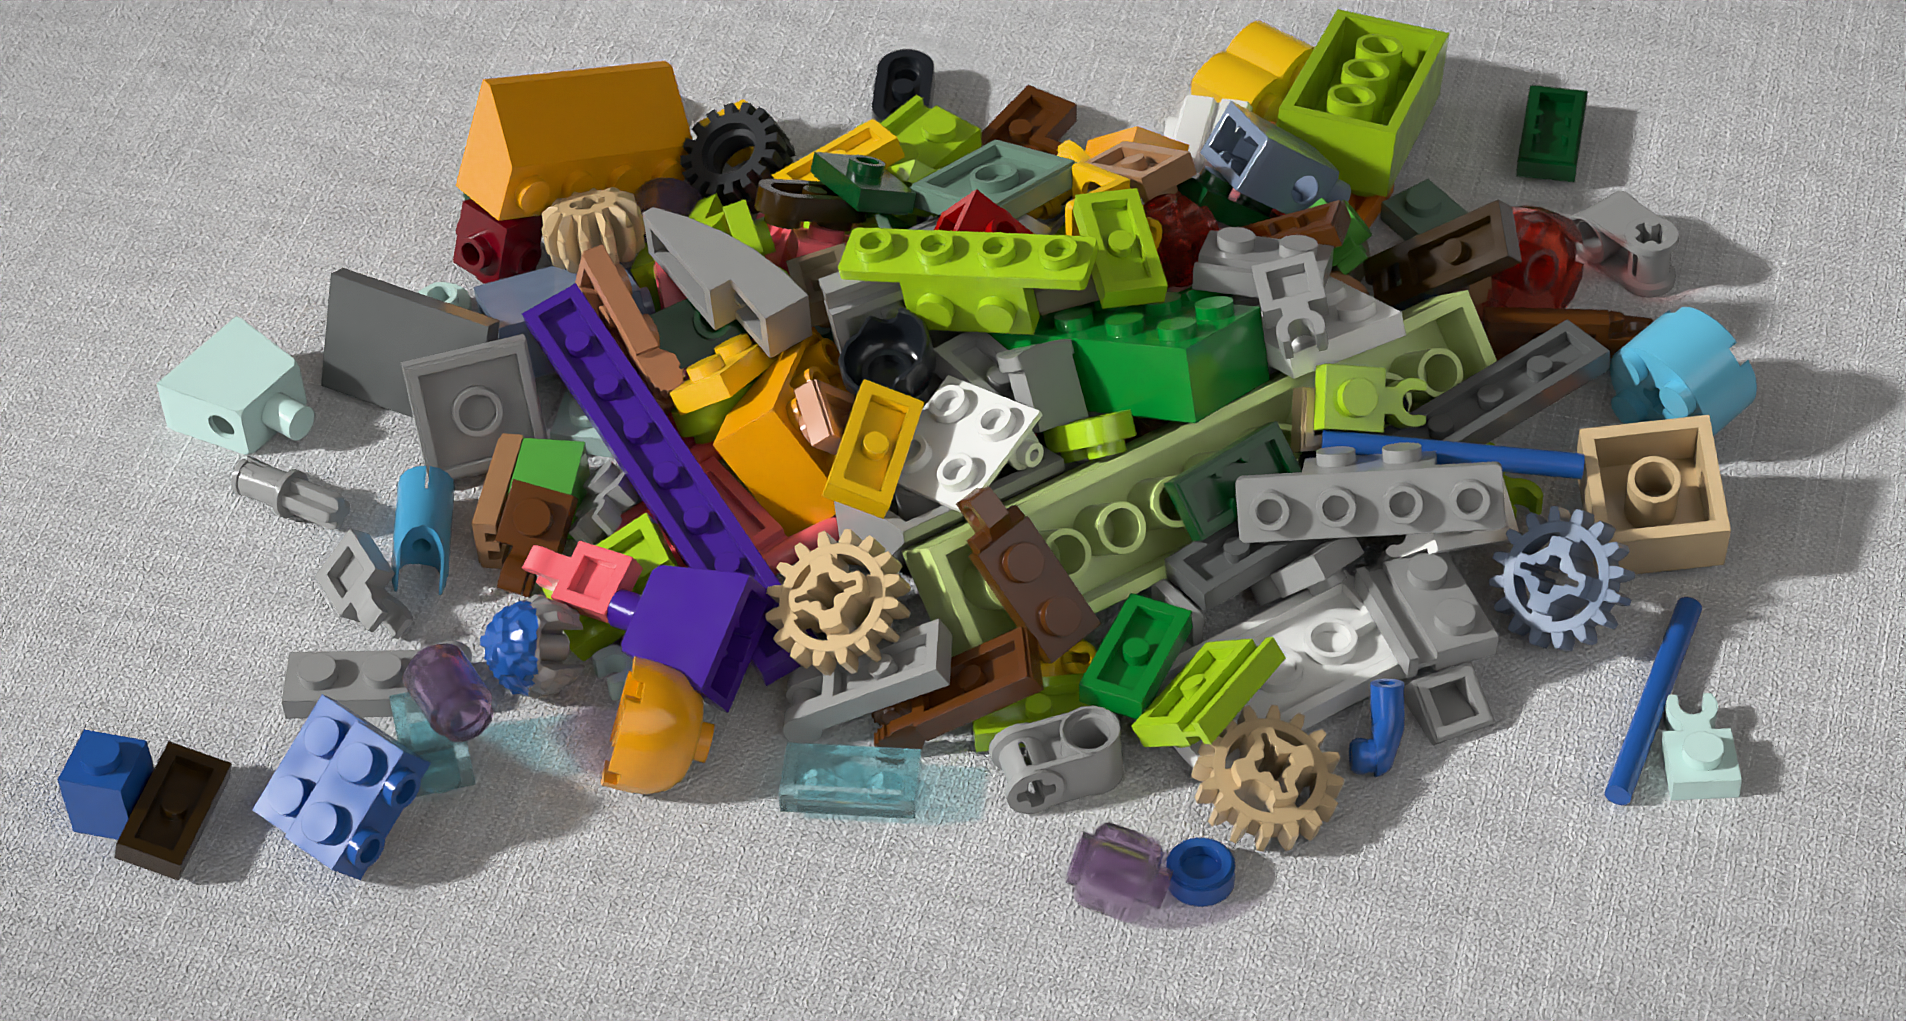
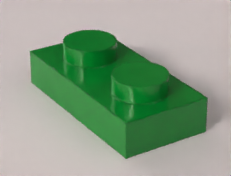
(1135, 656)

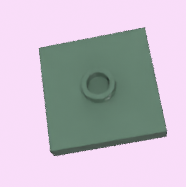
(1002, 171)

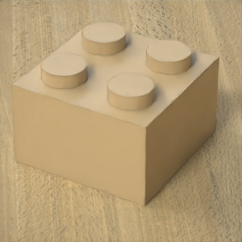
(1658, 492)

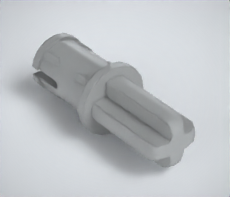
(289, 493)

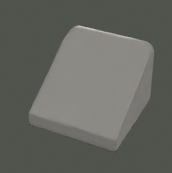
(1449, 703)

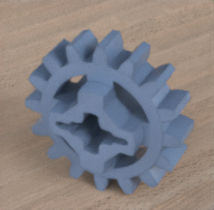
(1571, 550)

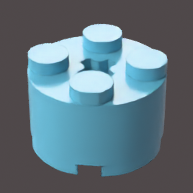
(1680, 371)

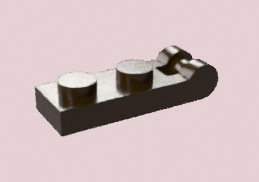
(1445, 257)

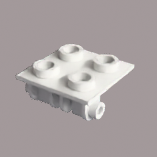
(966, 441)

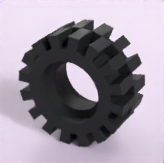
(723, 139)

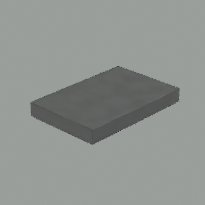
(381, 325)

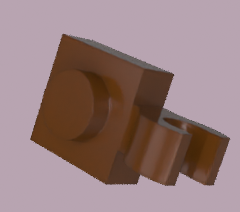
(531, 518)

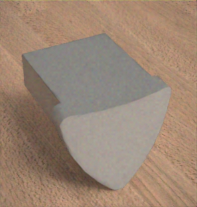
(1045, 380)

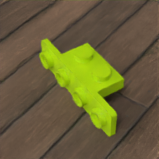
(970, 277)

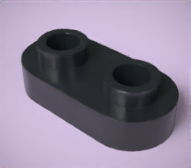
(900, 78)

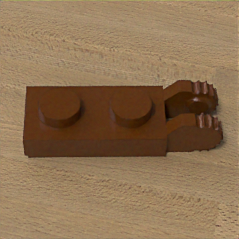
(980, 684)

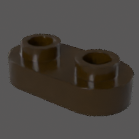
(797, 201)

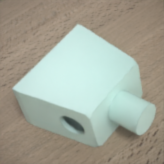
(236, 391)

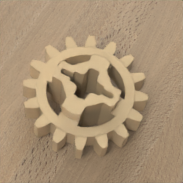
(841, 603)
(1267, 778)

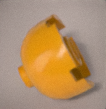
(656, 730)

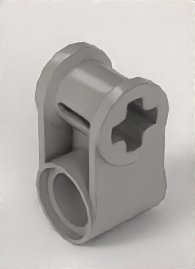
(1628, 244)
(1063, 758)

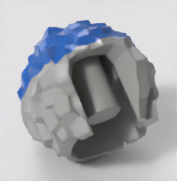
(528, 646)

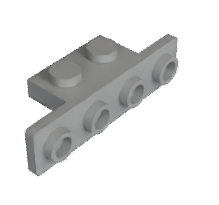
(1370, 496)

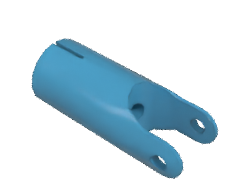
(423, 522)

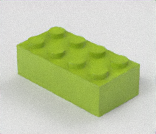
(1366, 96)

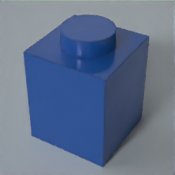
(104, 782)

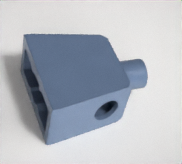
(1271, 163)

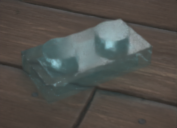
(850, 780)

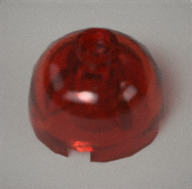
(1548, 265)

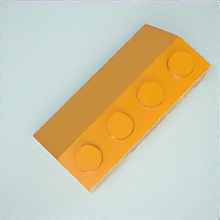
(571, 133)

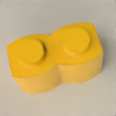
(1254, 68)

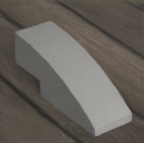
(729, 280)

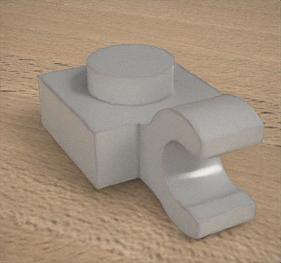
(356, 582)

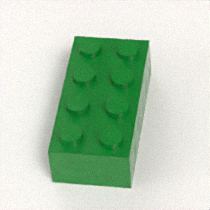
(1161, 356)

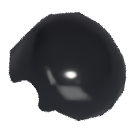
(890, 353)

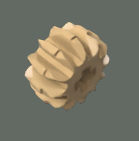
(593, 220)

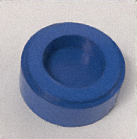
(1201, 872)

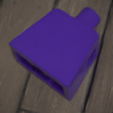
(696, 624)

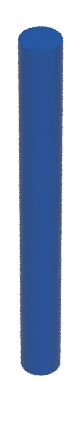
(1512, 459)
(1653, 701)

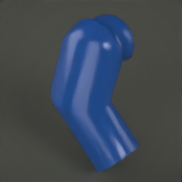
(1387, 729)

